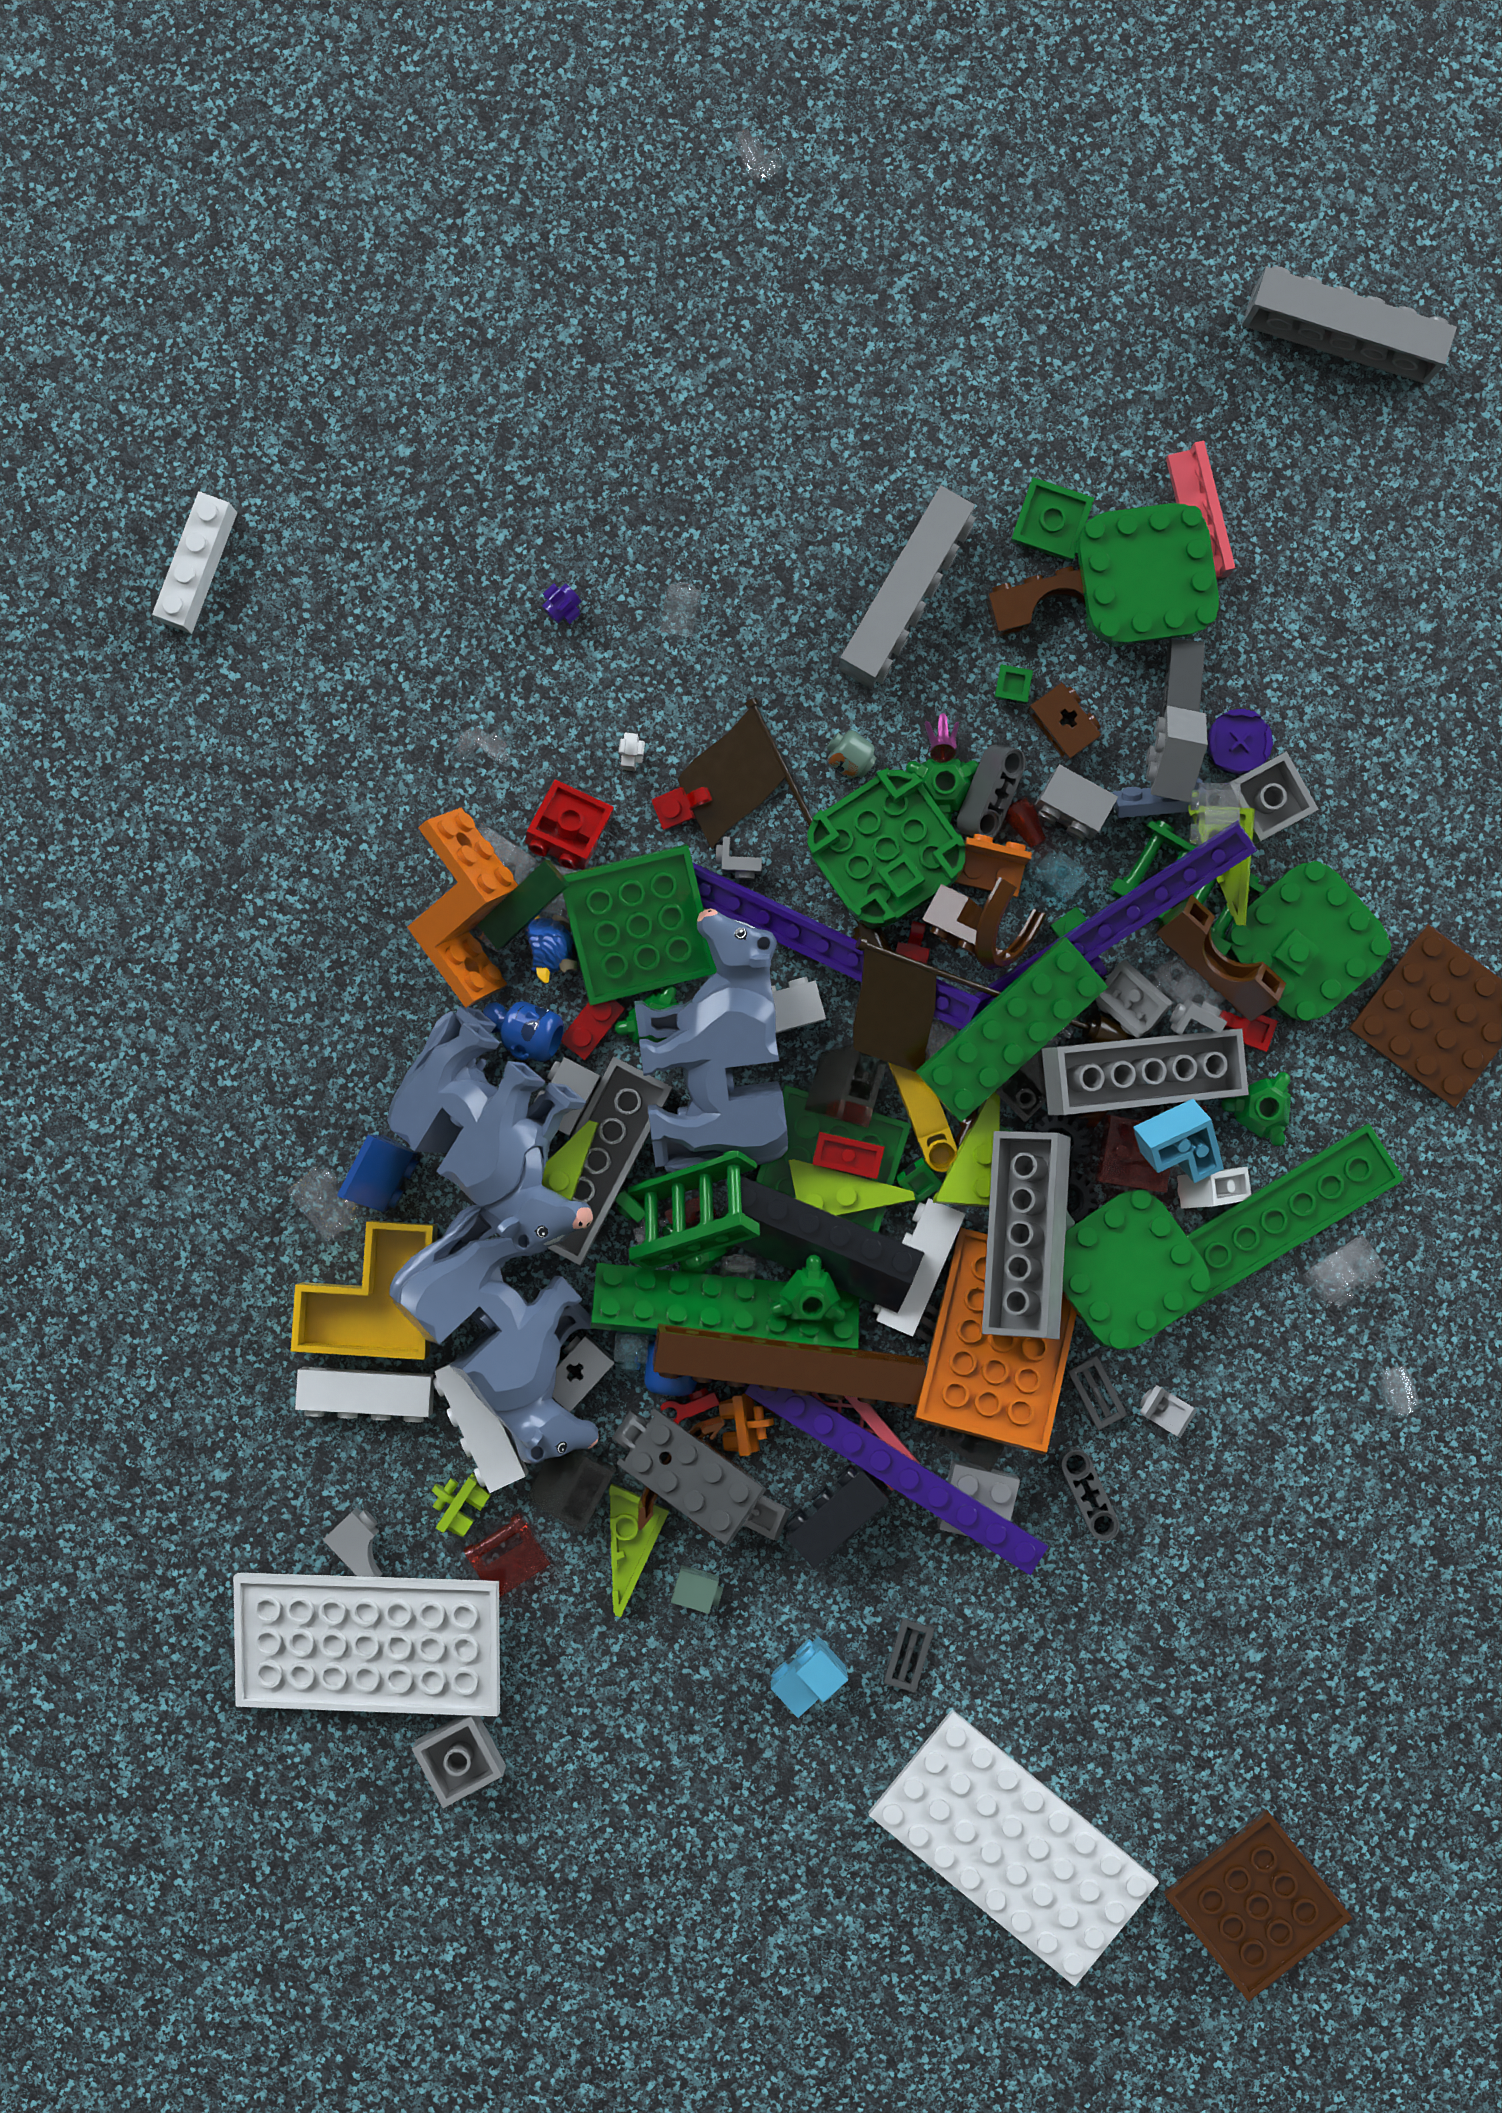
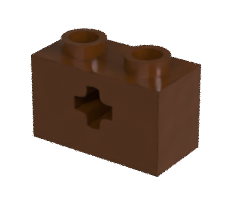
(1065, 739)

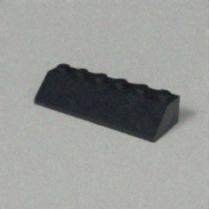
(854, 1255)

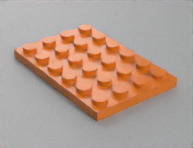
(986, 1382)

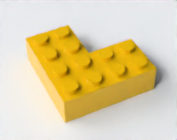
(364, 1317)

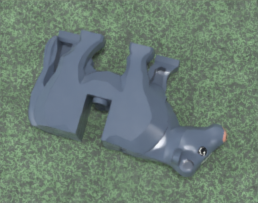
(720, 1028)
(488, 1131)
(517, 1355)

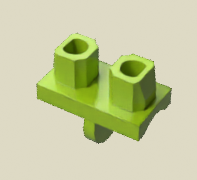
(453, 1518)

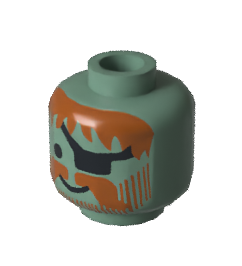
(851, 754)

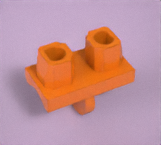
(749, 1424)

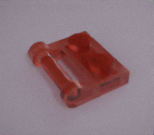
(514, 1565)

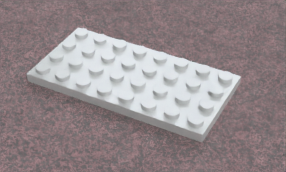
(367, 1644)
(1013, 1847)

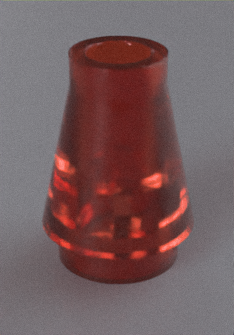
(1025, 821)

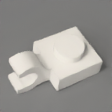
(631, 750)

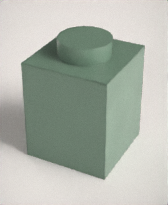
(696, 1589)

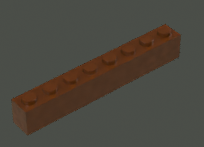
(788, 1365)

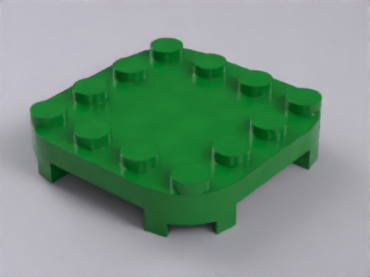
(1147, 574)
(872, 830)
(1330, 916)
(1131, 1270)

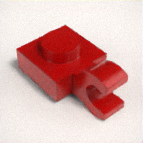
(676, 807)
(912, 948)
(1256, 1033)
(699, 1401)

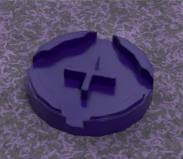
(1239, 741)

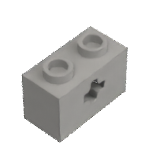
(595, 1364)

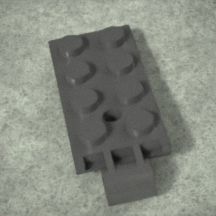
(695, 1480)

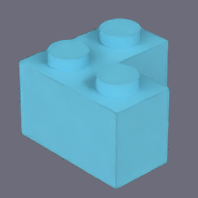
(1182, 1138)
(809, 1677)

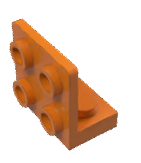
(989, 861)

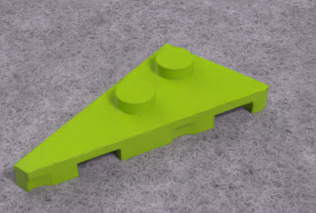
(1236, 880)
(566, 1165)
(970, 1174)
(842, 1192)
(628, 1544)

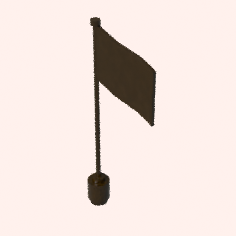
(740, 776)
(899, 1008)

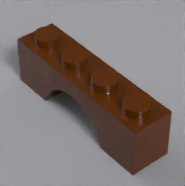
(1013, 606)
(1247, 987)

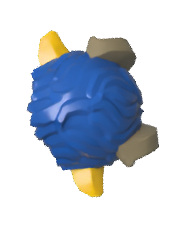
(551, 946)

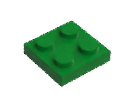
(1052, 519)

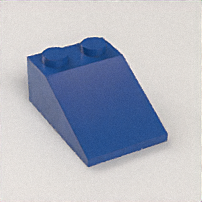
(379, 1173)

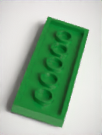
(1012, 1029)

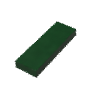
(523, 904)

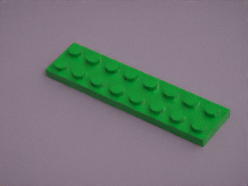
(1293, 1208)
(641, 1299)

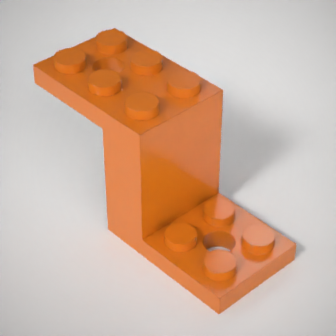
(446, 924)

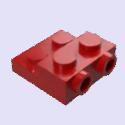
(568, 826)

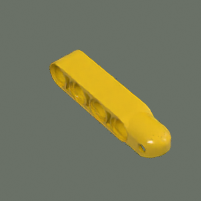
(926, 1119)

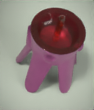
(943, 745)

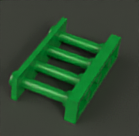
(1163, 833)
(709, 1233)

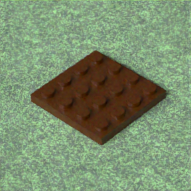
(1435, 1016)
(1257, 1905)

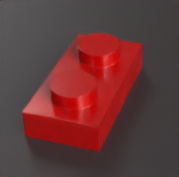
(591, 1027)
(848, 1155)

